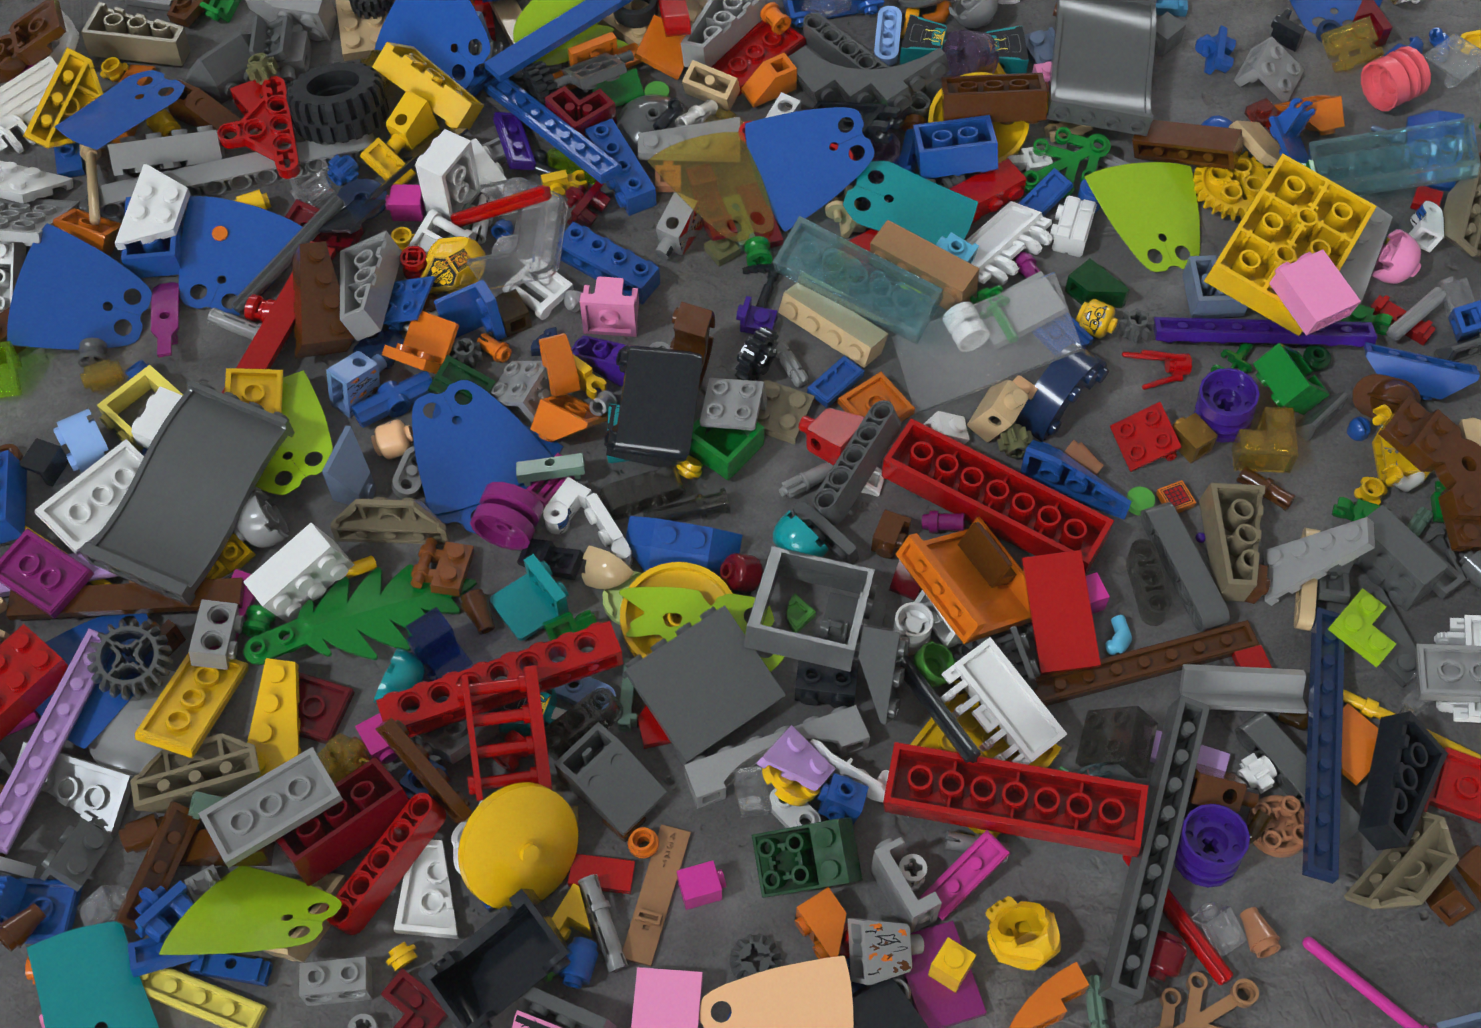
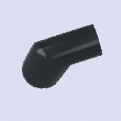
(674, 110)
(542, 165)

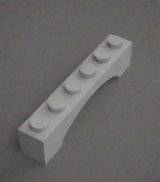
(712, 775)

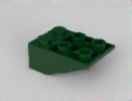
(807, 857)

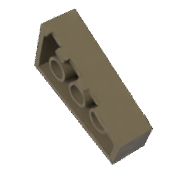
(134, 37)
(1232, 536)

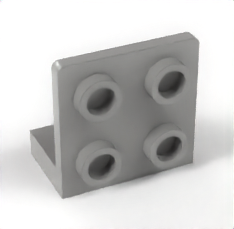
(1273, 67)
(523, 386)
(733, 403)

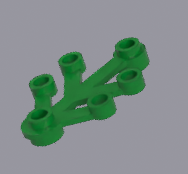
(1068, 158)

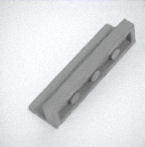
(1245, 688)

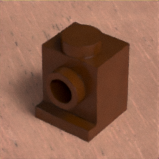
(890, 533)

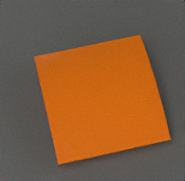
(1357, 744)

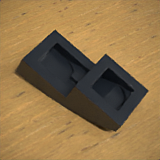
(562, 561)

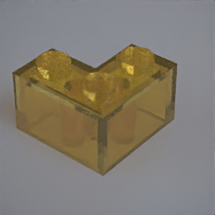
(1271, 446)

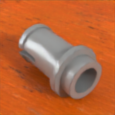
(601, 403)

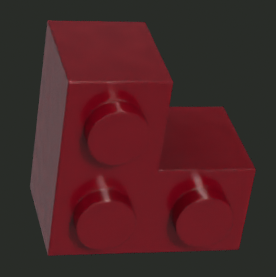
(584, 112)

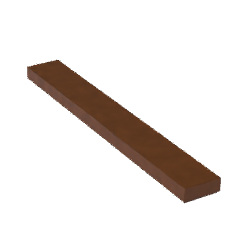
(129, 599)
(1146, 663)

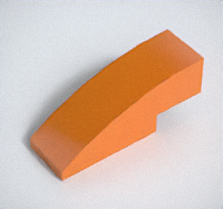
(1048, 1001)

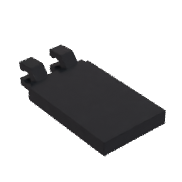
(875, 118)

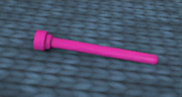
(1360, 984)

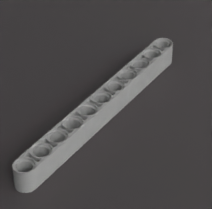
(236, 173)

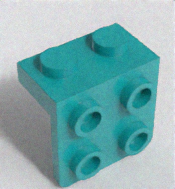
(531, 600)

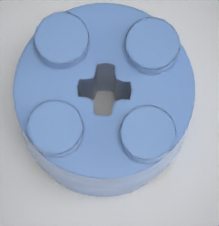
(82, 439)

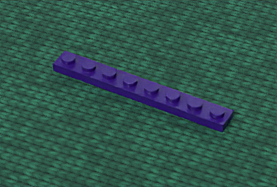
(1259, 331)

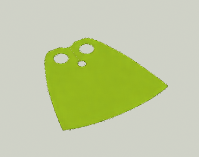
(1148, 202)
(310, 435)
(246, 914)

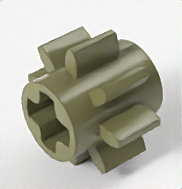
(261, 67)
(1015, 441)

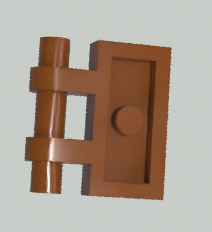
(451, 568)

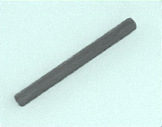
(285, 256)

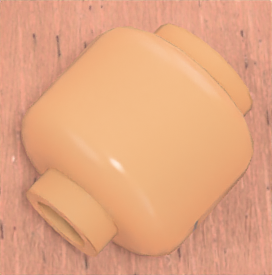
(392, 439)

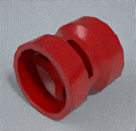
(413, 261)
(257, 308)
(511, 761)

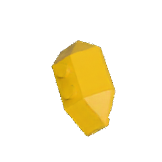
(68, 91)

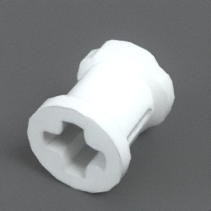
(919, 868)

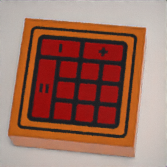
(1178, 495)

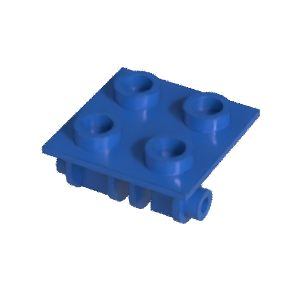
(407, 301)

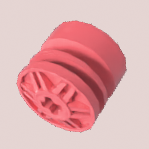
(1395, 78)

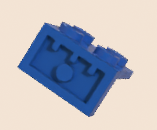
(472, 309)

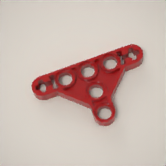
(269, 138)

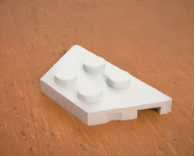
(28, 183)
(153, 209)

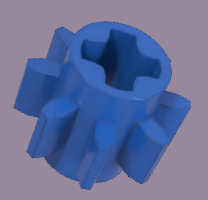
(342, 169)

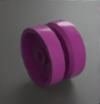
(507, 515)

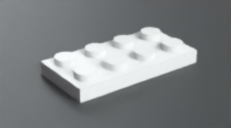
(90, 499)

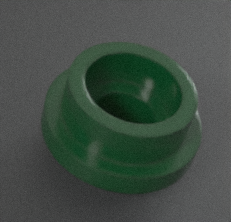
(1315, 363)

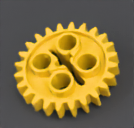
(1229, 189)

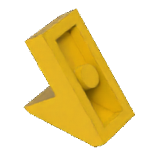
(572, 913)

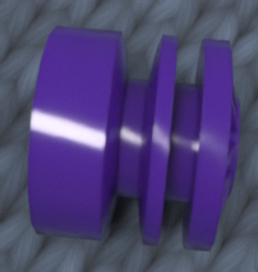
(1227, 402)
(1212, 830)

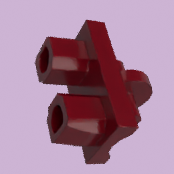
(582, 202)

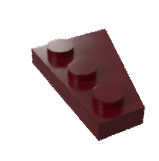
(303, 212)

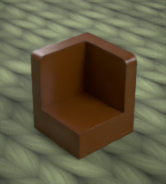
(1450, 901)

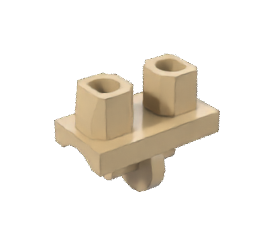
(837, 212)

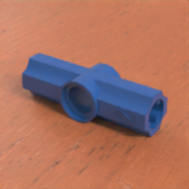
(392, 399)

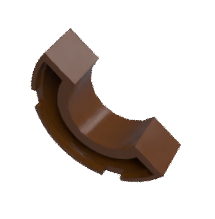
(692, 332)

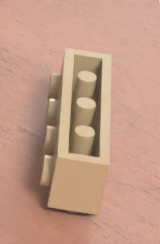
(833, 324)

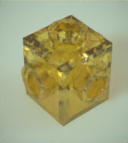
(342, 756)

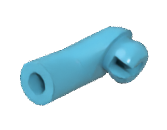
(1121, 638)

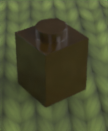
(513, 313)

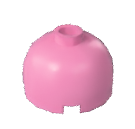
(1398, 258)

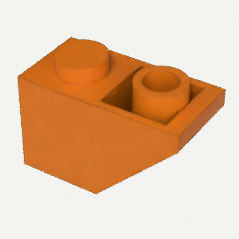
(771, 79)
(823, 922)

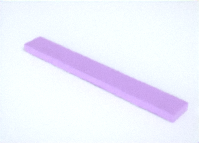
(46, 743)

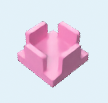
(608, 310)

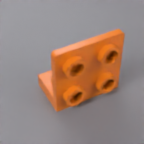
(425, 343)

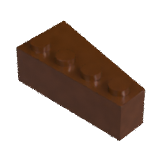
(317, 303)

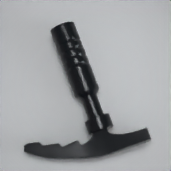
(768, 287)

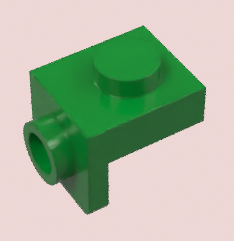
(220, 9)

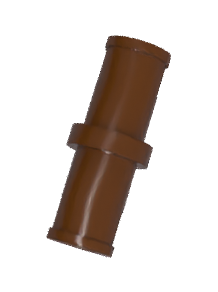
(1272, 491)

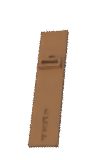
(655, 896)

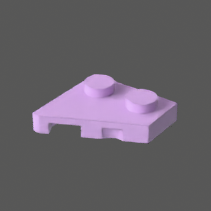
(797, 760)

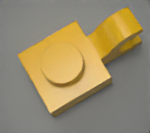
(560, 180)
(587, 379)

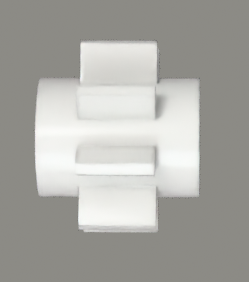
(1257, 772)

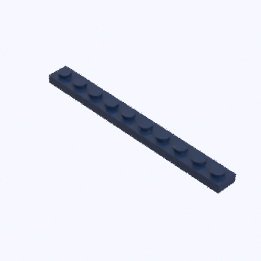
(1324, 751)

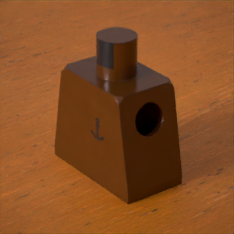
(1221, 788)

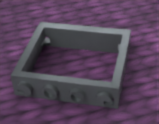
(820, 572)

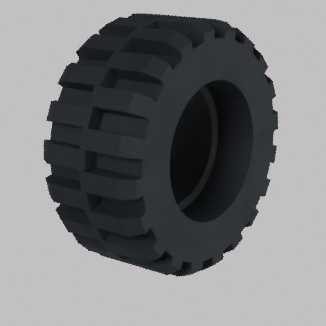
(337, 102)

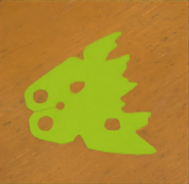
(690, 605)

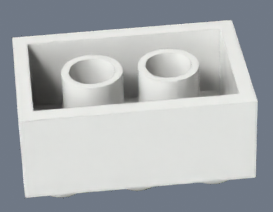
(448, 174)
(298, 573)

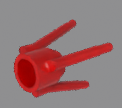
(1174, 363)

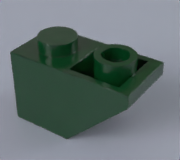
(1094, 282)

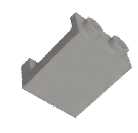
(902, 900)

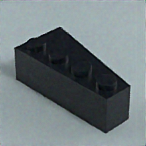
(1399, 780)

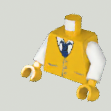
(1391, 465)

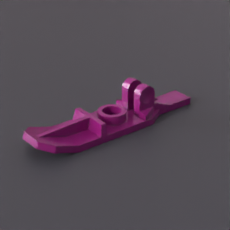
(165, 305)

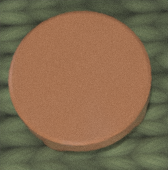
(1286, 829)

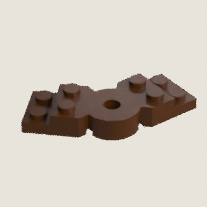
(30, 39)
(1437, 444)

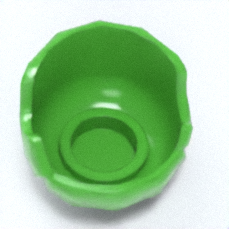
(932, 661)

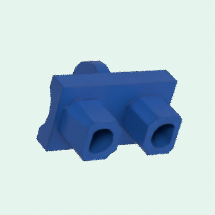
(1216, 51)
(157, 906)

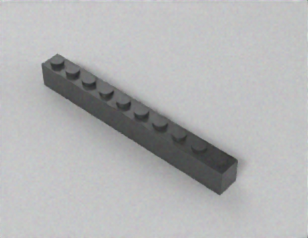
(1151, 871)

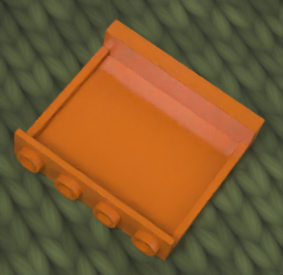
(959, 588)

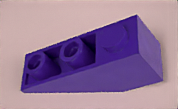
(600, 356)

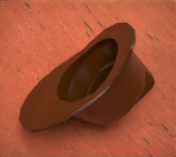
(1381, 390)

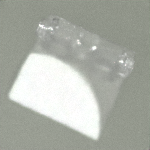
(1456, 58)

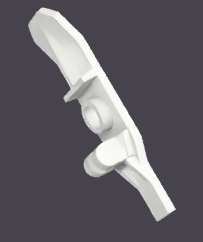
(876, 786)

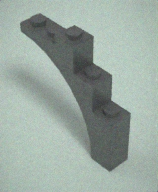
(887, 85)

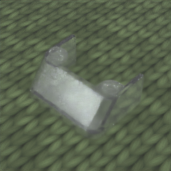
(534, 247)

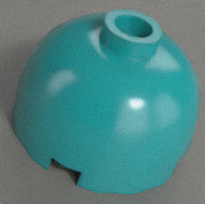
(795, 535)
(401, 674)

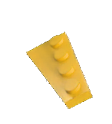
(275, 715)

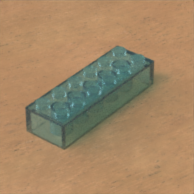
(1399, 157)
(858, 280)

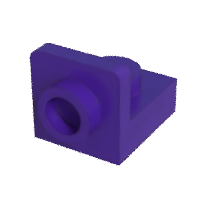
(755, 317)

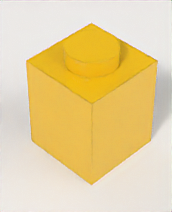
(951, 964)

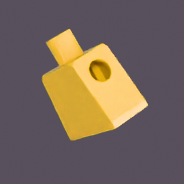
(410, 123)

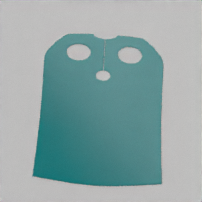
(917, 204)
(88, 980)

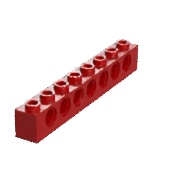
(551, 674)

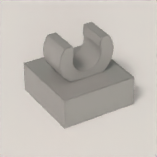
(202, 881)

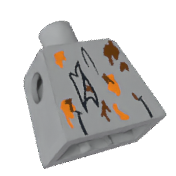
(880, 949)

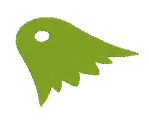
(540, 13)

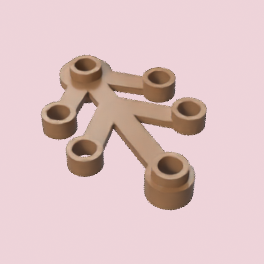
(1198, 1019)

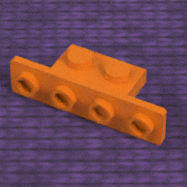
(603, 44)

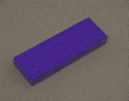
(514, 141)

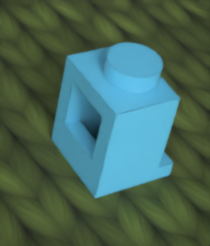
(958, 247)

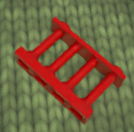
(529, 713)

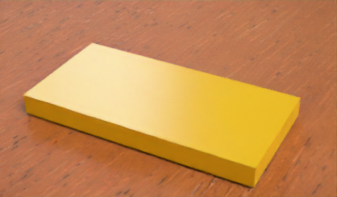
(190, 706)

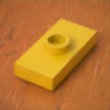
(385, 161)

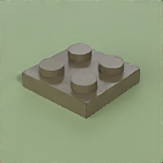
(784, 411)

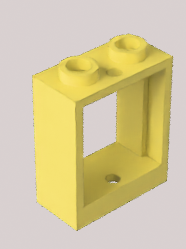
(125, 396)

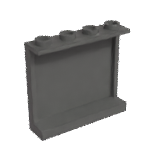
(703, 683)

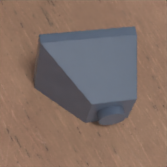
(347, 471)

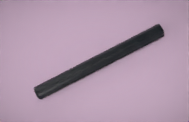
(939, 712)

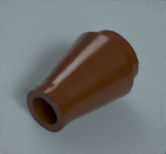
(478, 609)
(19, 927)

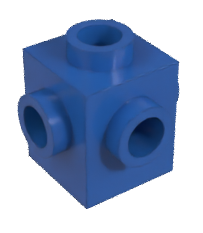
(842, 798)

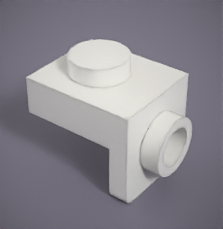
(949, 425)

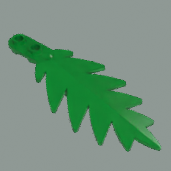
(343, 621)

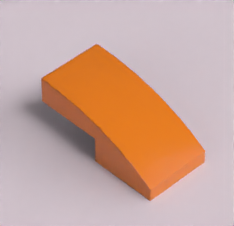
(560, 364)

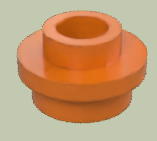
(640, 835)

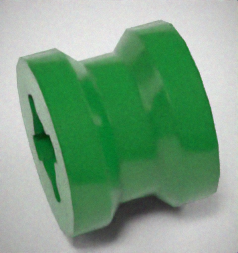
(758, 251)
(257, 621)

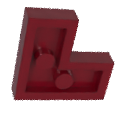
(413, 1001)

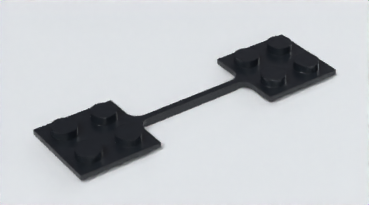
(357, 211)

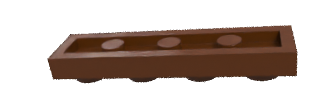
(433, 779)
(160, 860)

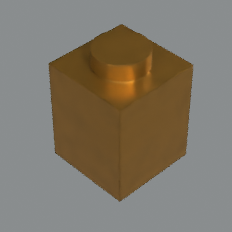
(1194, 437)

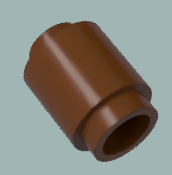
(140, 833)

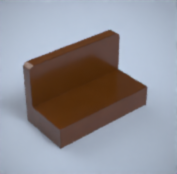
(986, 556)

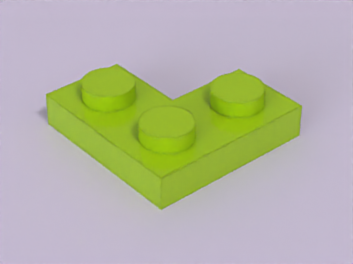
(1356, 628)

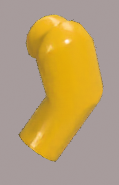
(362, 566)

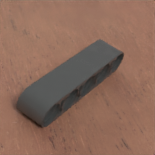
(857, 462)
(1185, 566)
(1265, 738)

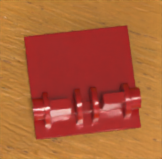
(1146, 437)

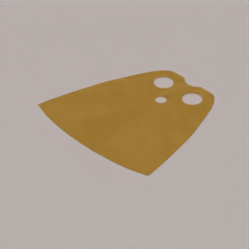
(714, 174)

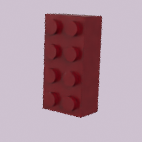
(337, 834)

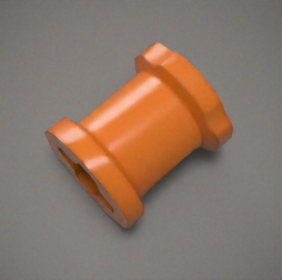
(772, 14)

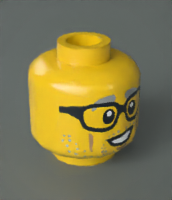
(1097, 318)

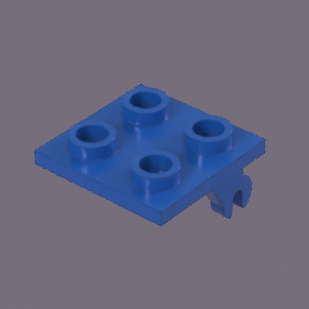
(1287, 129)

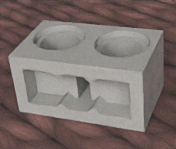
(210, 634)
(335, 981)

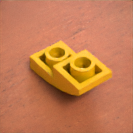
(233, 557)

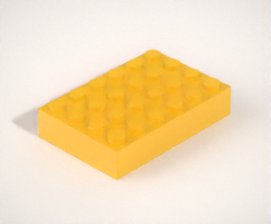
(1289, 217)

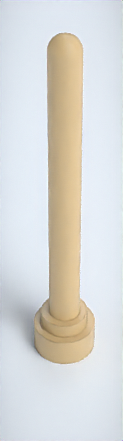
(91, 156)

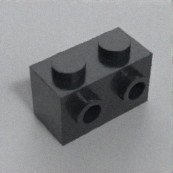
(825, 685)

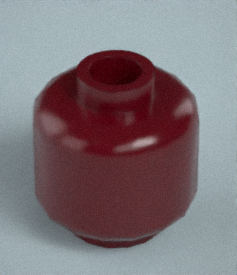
(742, 572)
(1167, 956)

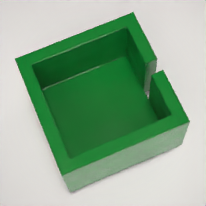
(1286, 376)
(725, 448)

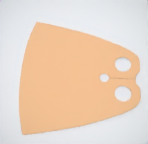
(787, 997)

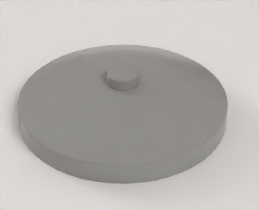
(117, 744)

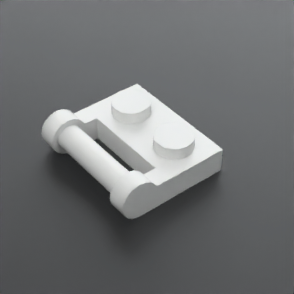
(425, 237)
(551, 289)

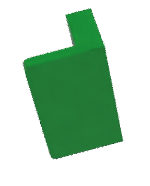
(623, 89)

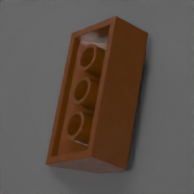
(1001, 96)

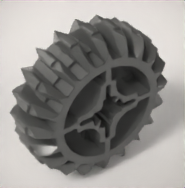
(121, 668)

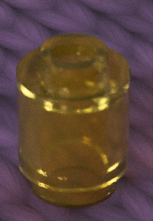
(102, 375)

